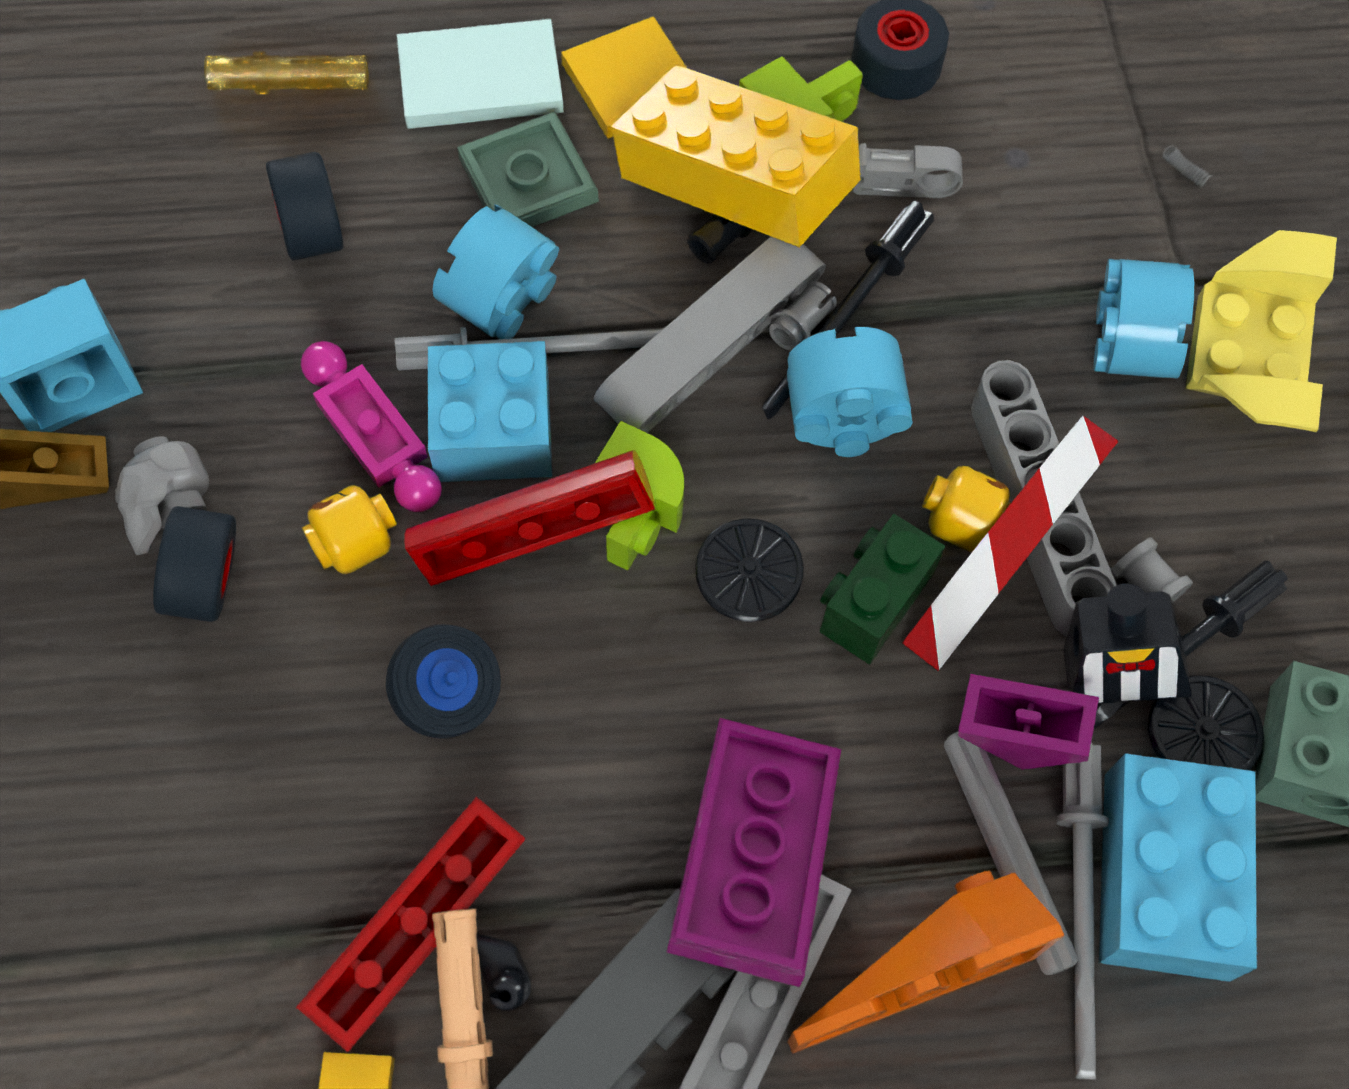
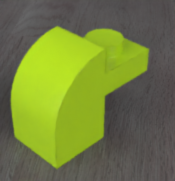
(829, 95)
(667, 486)

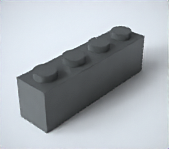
(621, 1015)

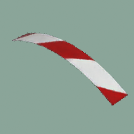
(1009, 542)

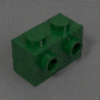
(880, 588)

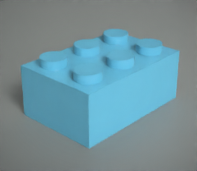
(1179, 868)

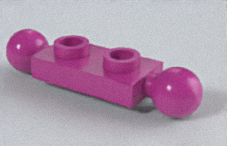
(371, 426)

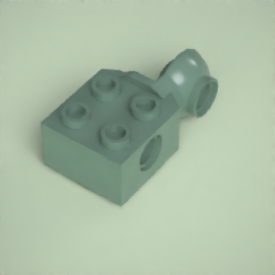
(1306, 744)

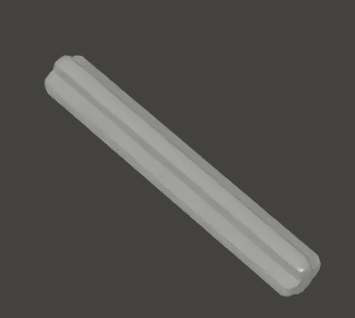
(1005, 837)

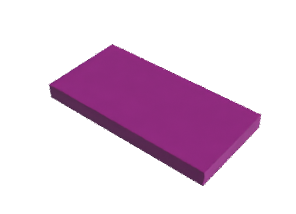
(756, 853)

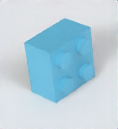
(62, 359)
(489, 411)

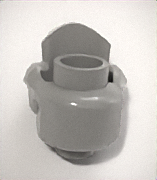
(155, 482)

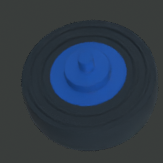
(443, 681)

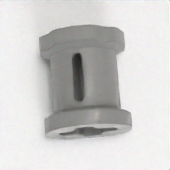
(1150, 572)

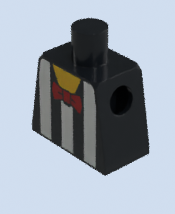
(1126, 647)

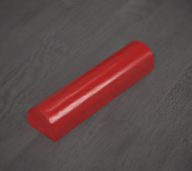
(530, 518)
(403, 929)

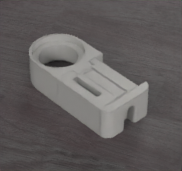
(904, 172)

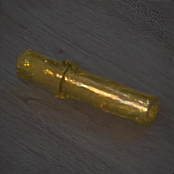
(286, 72)

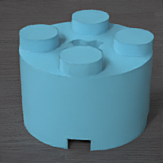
(496, 271)
(1144, 318)
(848, 390)

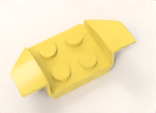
(1259, 329)

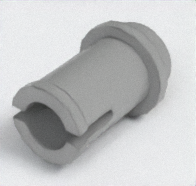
(797, 321)

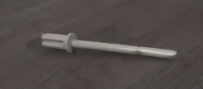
(413, 351)
(1083, 813)

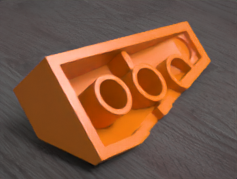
(964, 941)

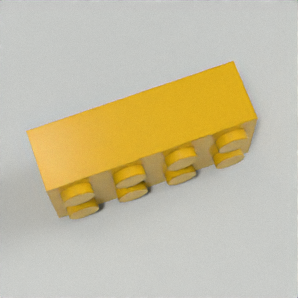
(738, 154)

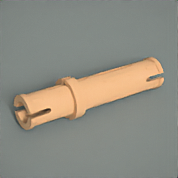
(461, 1001)

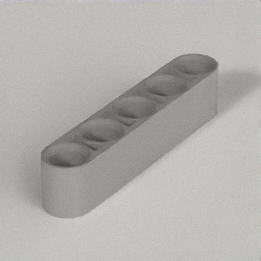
(707, 334)
(1027, 422)

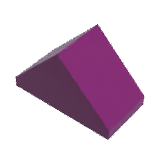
(1028, 722)

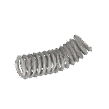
(1184, 164)

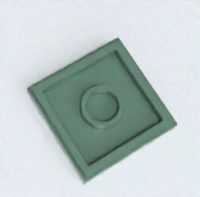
(529, 171)

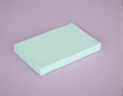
(479, 73)

